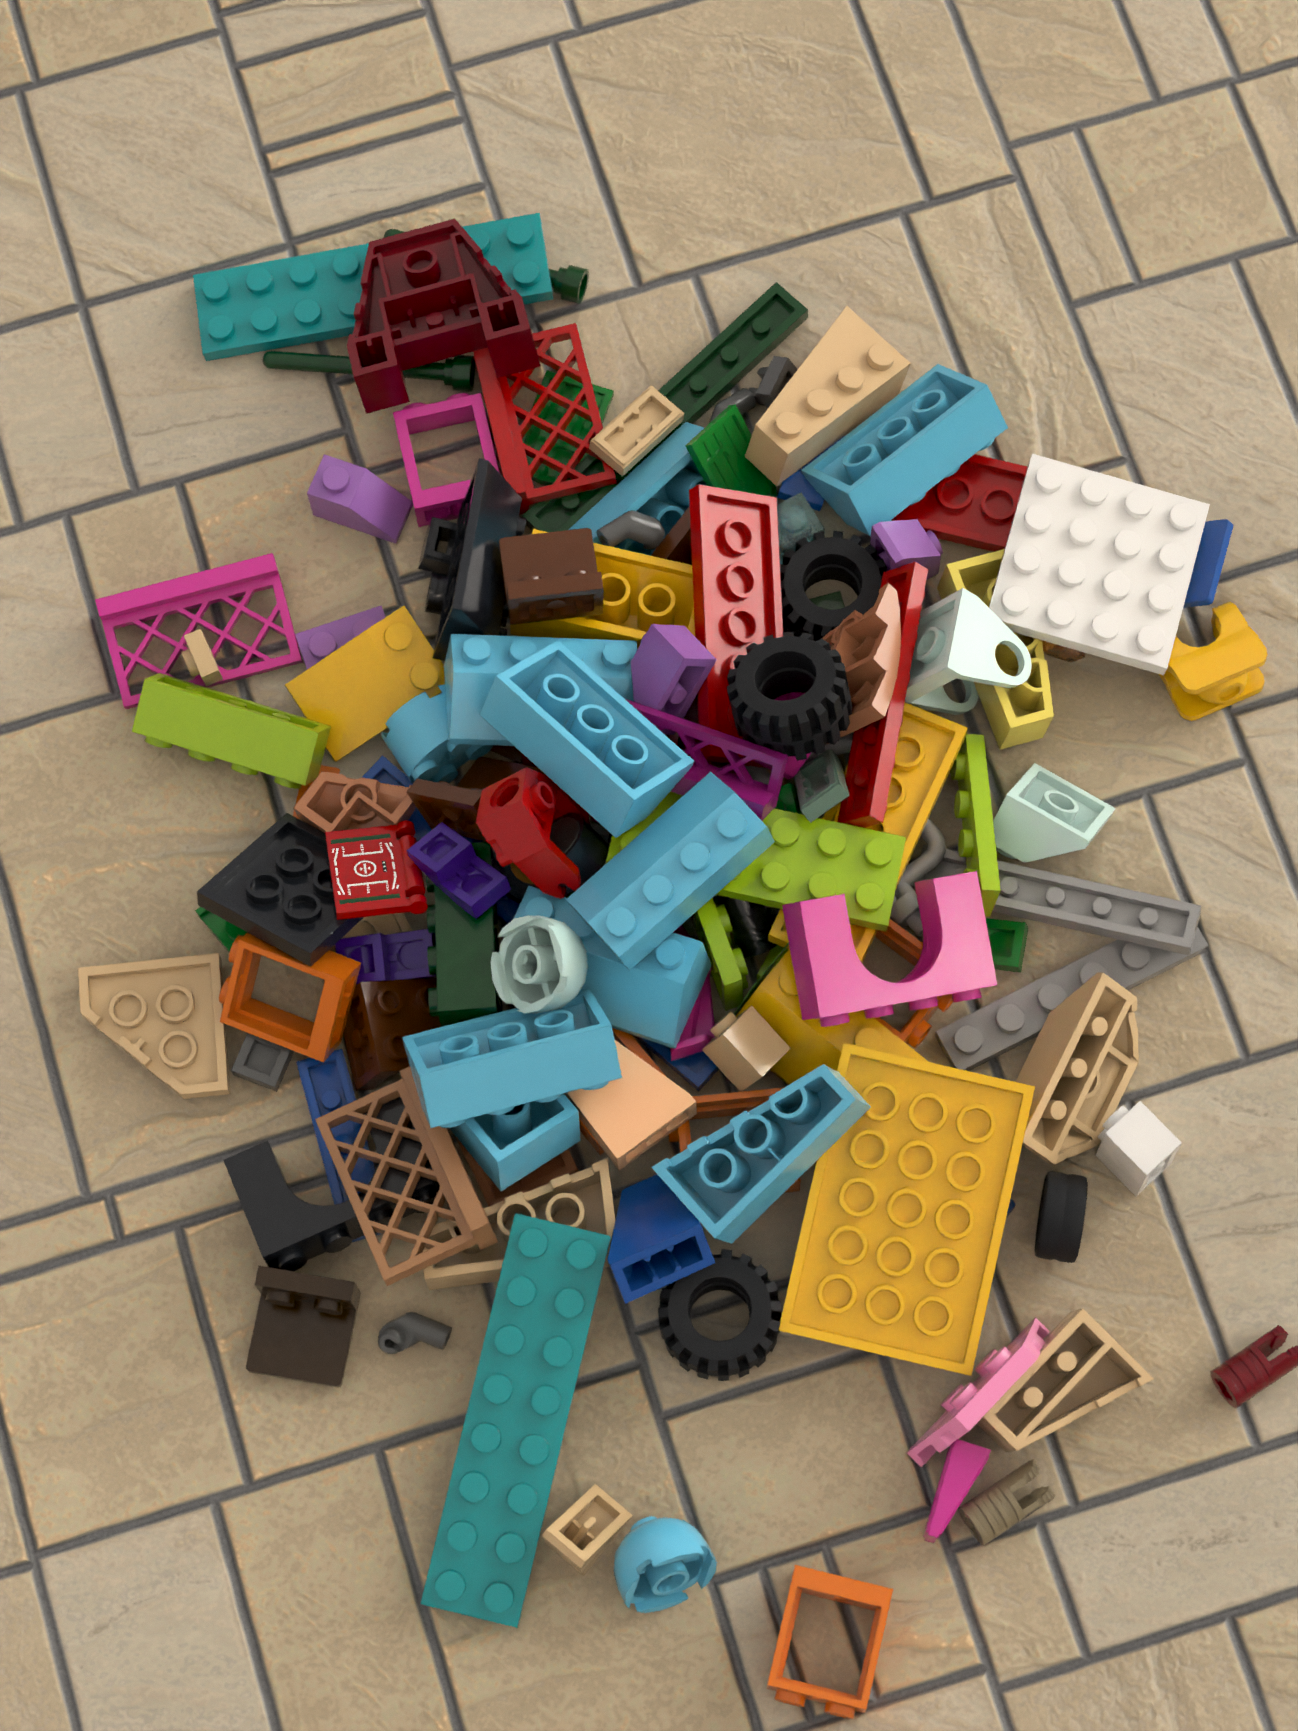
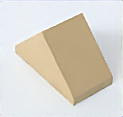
(586, 1529)

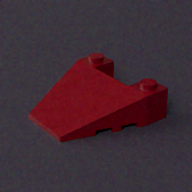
(428, 301)

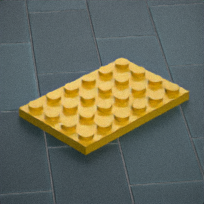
(909, 1212)

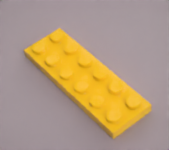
(922, 764)

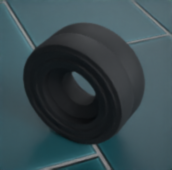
(1061, 1216)

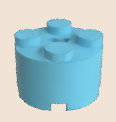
(421, 740)

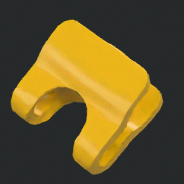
(1216, 674)

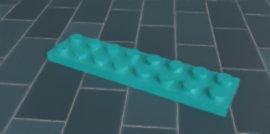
(317, 292)
(515, 1420)

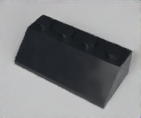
(475, 580)

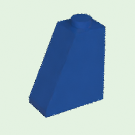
(654, 1240)

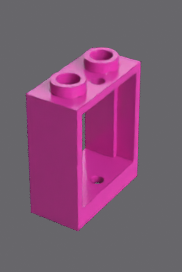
(445, 500)

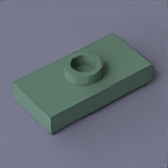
(820, 785)

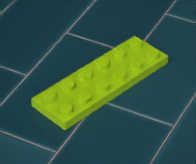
(811, 864)

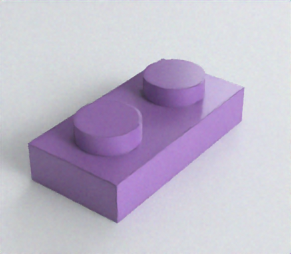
(325, 639)

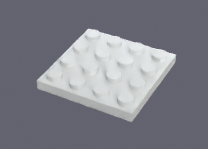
(1098, 564)

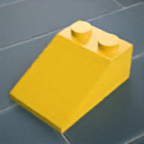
(368, 681)

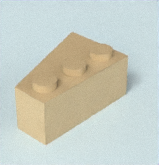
(1072, 1376)

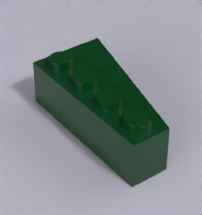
(462, 956)

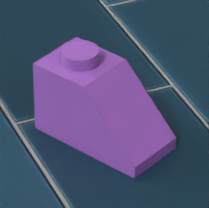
(357, 499)
(905, 543)
(669, 669)

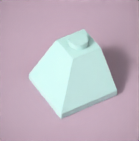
(1047, 817)

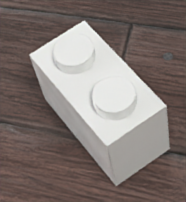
(1136, 1146)

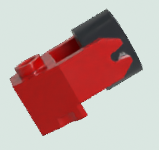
(540, 832)

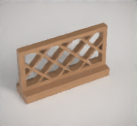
(447, 1170)

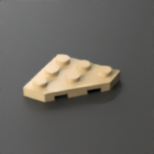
(164, 1018)

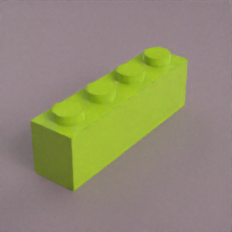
(230, 729)

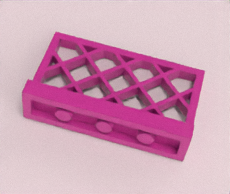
(200, 591)

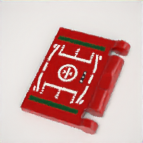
(374, 871)

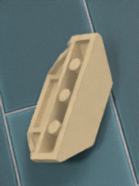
(1080, 1068)

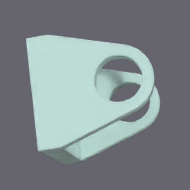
(960, 642)

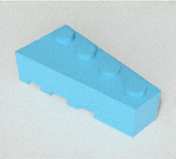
(762, 1152)

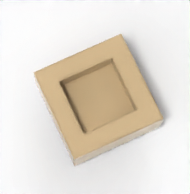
(200, 658)

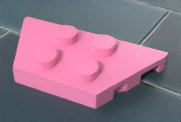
(971, 1402)

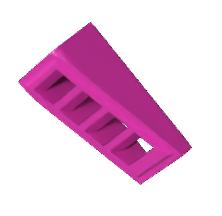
(958, 1474)

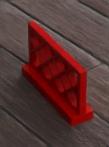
(509, 435)

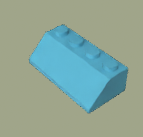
(906, 448)
(654, 488)
(477, 659)
(585, 737)
(671, 870)
(652, 996)
(511, 1060)

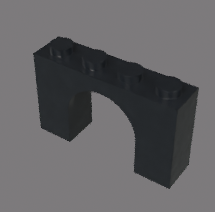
(295, 1230)

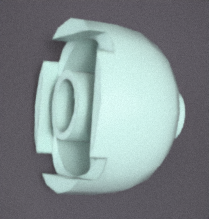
(538, 964)

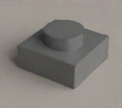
(262, 1062)

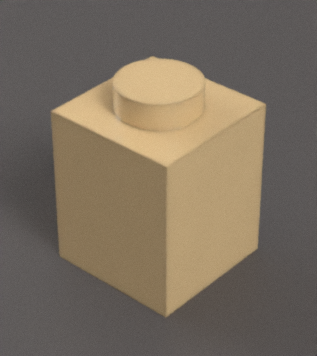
(745, 1047)

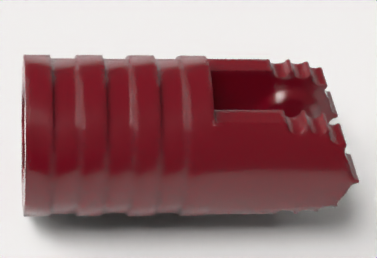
(1250, 1370)

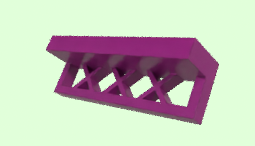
(757, 795)

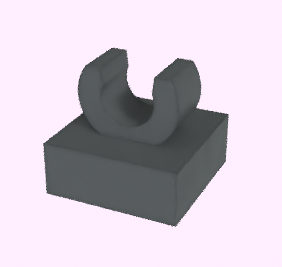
(773, 380)

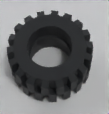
(827, 560)
(787, 667)
(731, 1355)

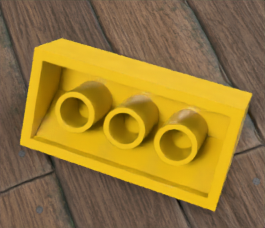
(635, 595)
(810, 1043)

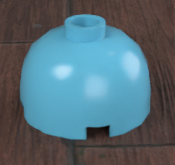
(660, 1562)

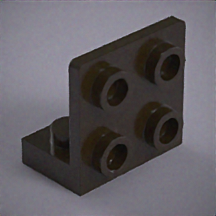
(302, 1326)

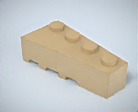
(828, 396)

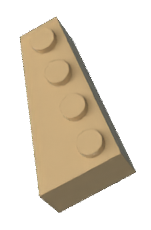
(572, 1200)

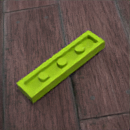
(974, 807)

